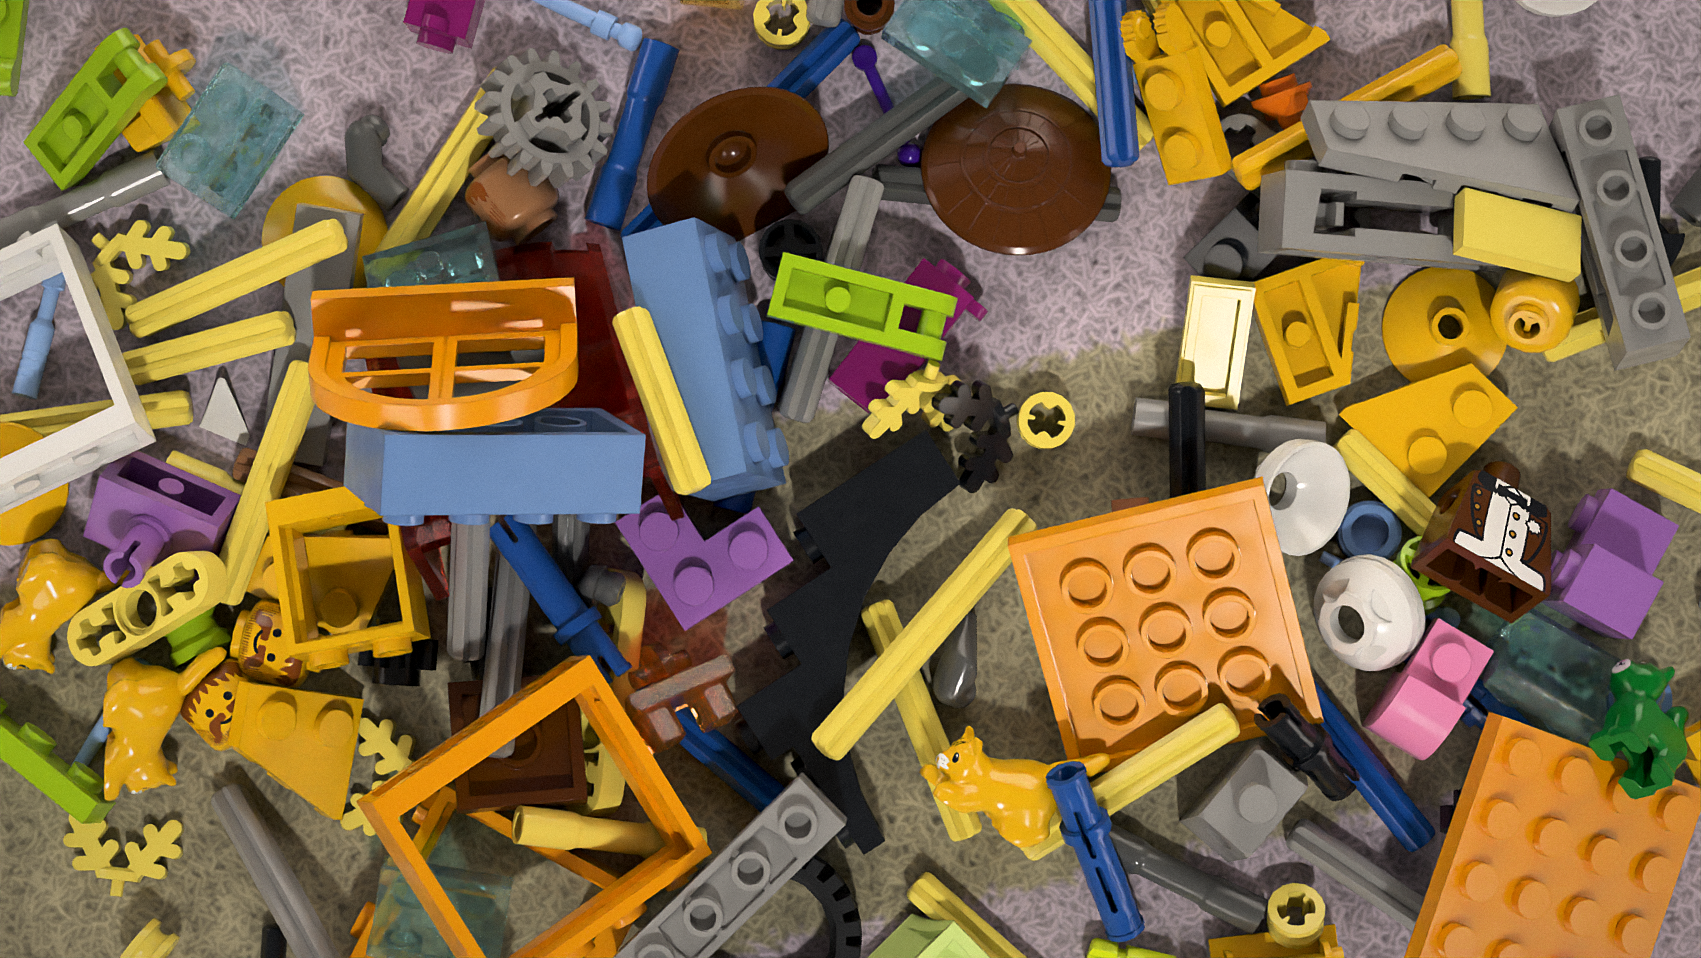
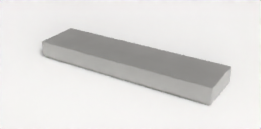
(329, 274)

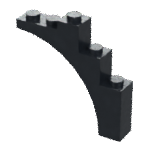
(855, 533)

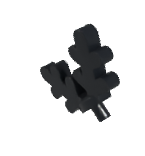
(974, 411)

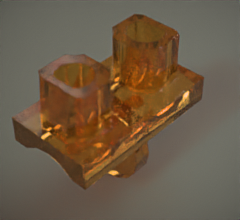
(669, 691)

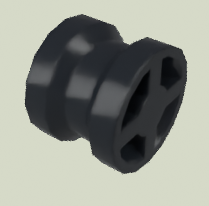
(790, 237)

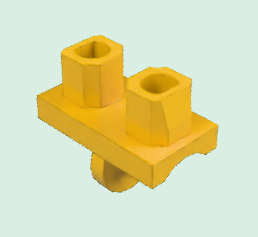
(167, 110)

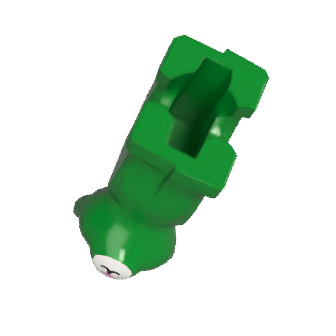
(1638, 727)

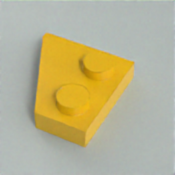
(1309, 325)
(345, 576)

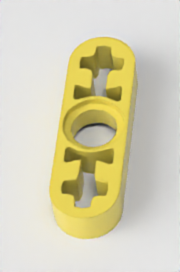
(172, 608)

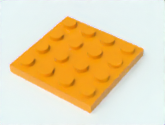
(1163, 618)
(1552, 855)

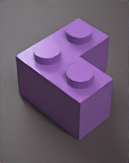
(1609, 564)
(700, 573)

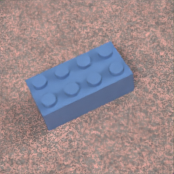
(710, 333)
(518, 467)

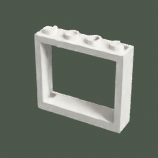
(101, 436)

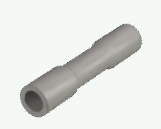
(110, 190)
(1265, 433)

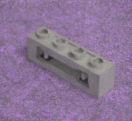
(1293, 209)
(1620, 235)
(741, 876)

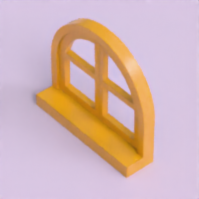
(443, 323)

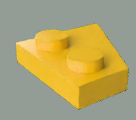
(1246, 42)
(1432, 423)
(299, 739)

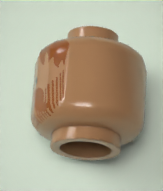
(509, 202)

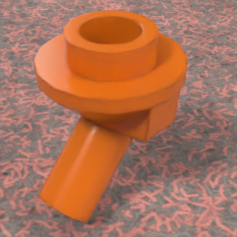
(1283, 100)

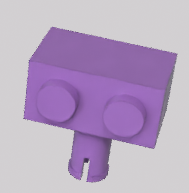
(153, 511)

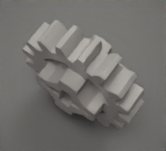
(553, 147)

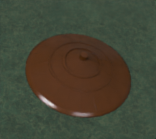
(735, 159)
(1016, 172)

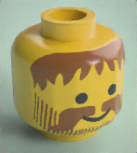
(261, 647)
(212, 703)

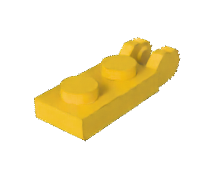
(1176, 95)

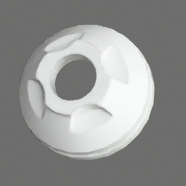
(1313, 497)
(1385, 601)

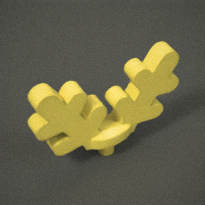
(136, 246)
(909, 395)
(397, 757)
(142, 862)

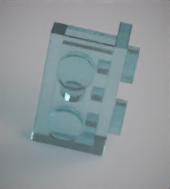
(1550, 675)
(406, 930)

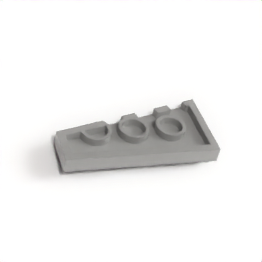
(1444, 144)

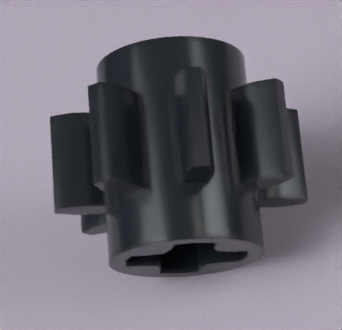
(401, 669)

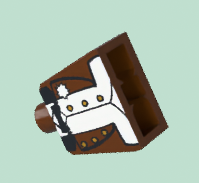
(1489, 543)

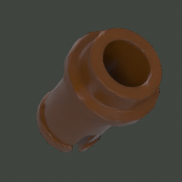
(869, 23)

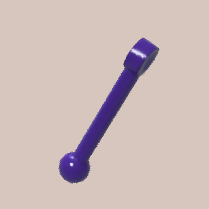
(865, 60)

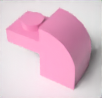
(1428, 695)

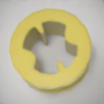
(779, 42)
(1048, 401)
(1298, 896)
(151, 942)

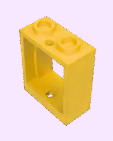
(323, 510)

